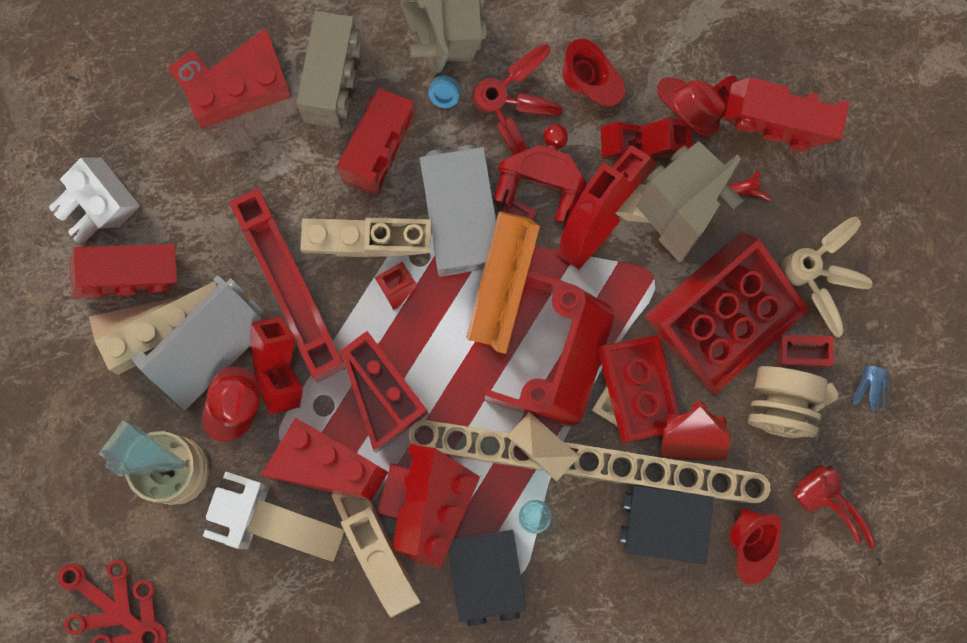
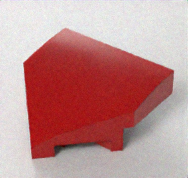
(695, 435)

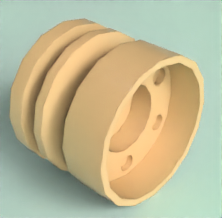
(787, 402)
(187, 481)

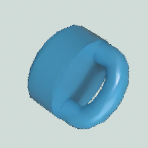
(444, 91)

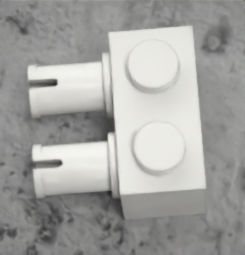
(99, 194)

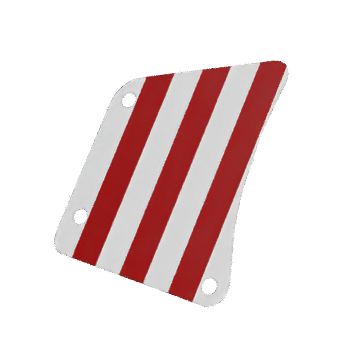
(452, 374)

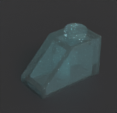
(137, 453)

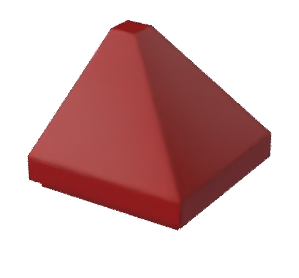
(396, 284)

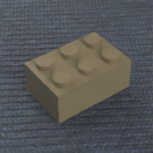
(329, 69)

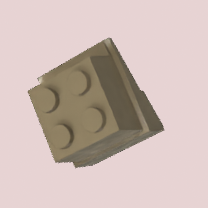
(445, 30)
(685, 196)

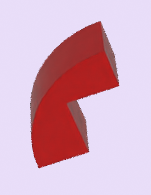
(656, 139)
(271, 359)

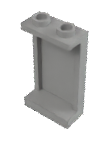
(459, 208)
(201, 344)

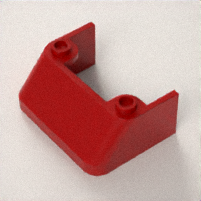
(567, 396)

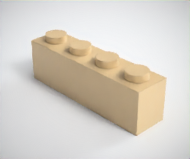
(141, 327)

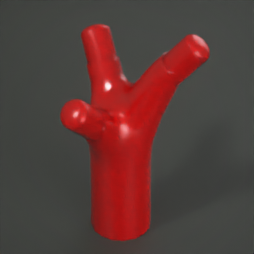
(749, 188)

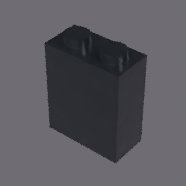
(666, 524)
(486, 577)

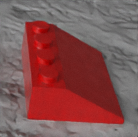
(728, 312)

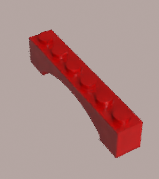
(287, 285)

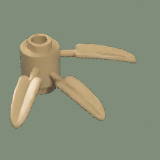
(807, 265)

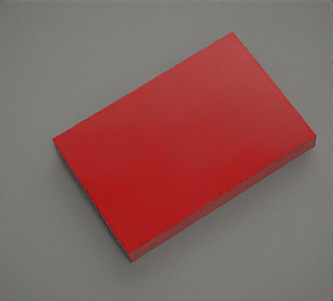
(638, 387)

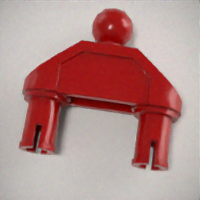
(544, 167)

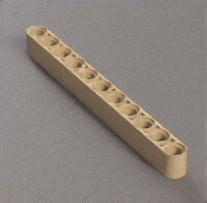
(605, 457)

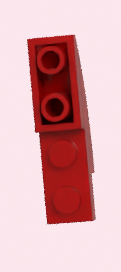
(595, 210)

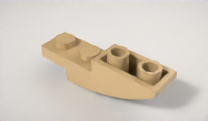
(366, 237)
(375, 553)

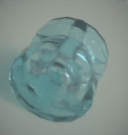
(537, 512)

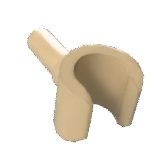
(830, 397)

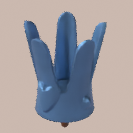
(878, 379)

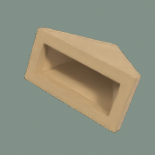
(542, 446)

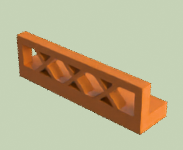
(503, 281)

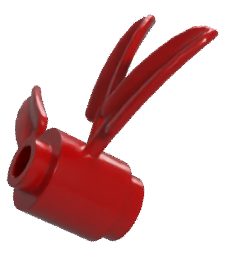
(523, 102)
(819, 489)

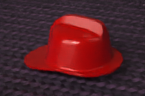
(591, 73)
(694, 102)
(230, 404)
(756, 543)

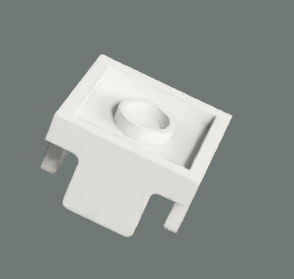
(235, 511)

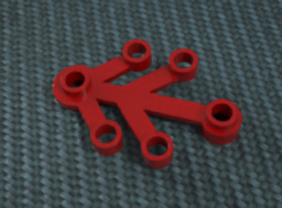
(116, 611)

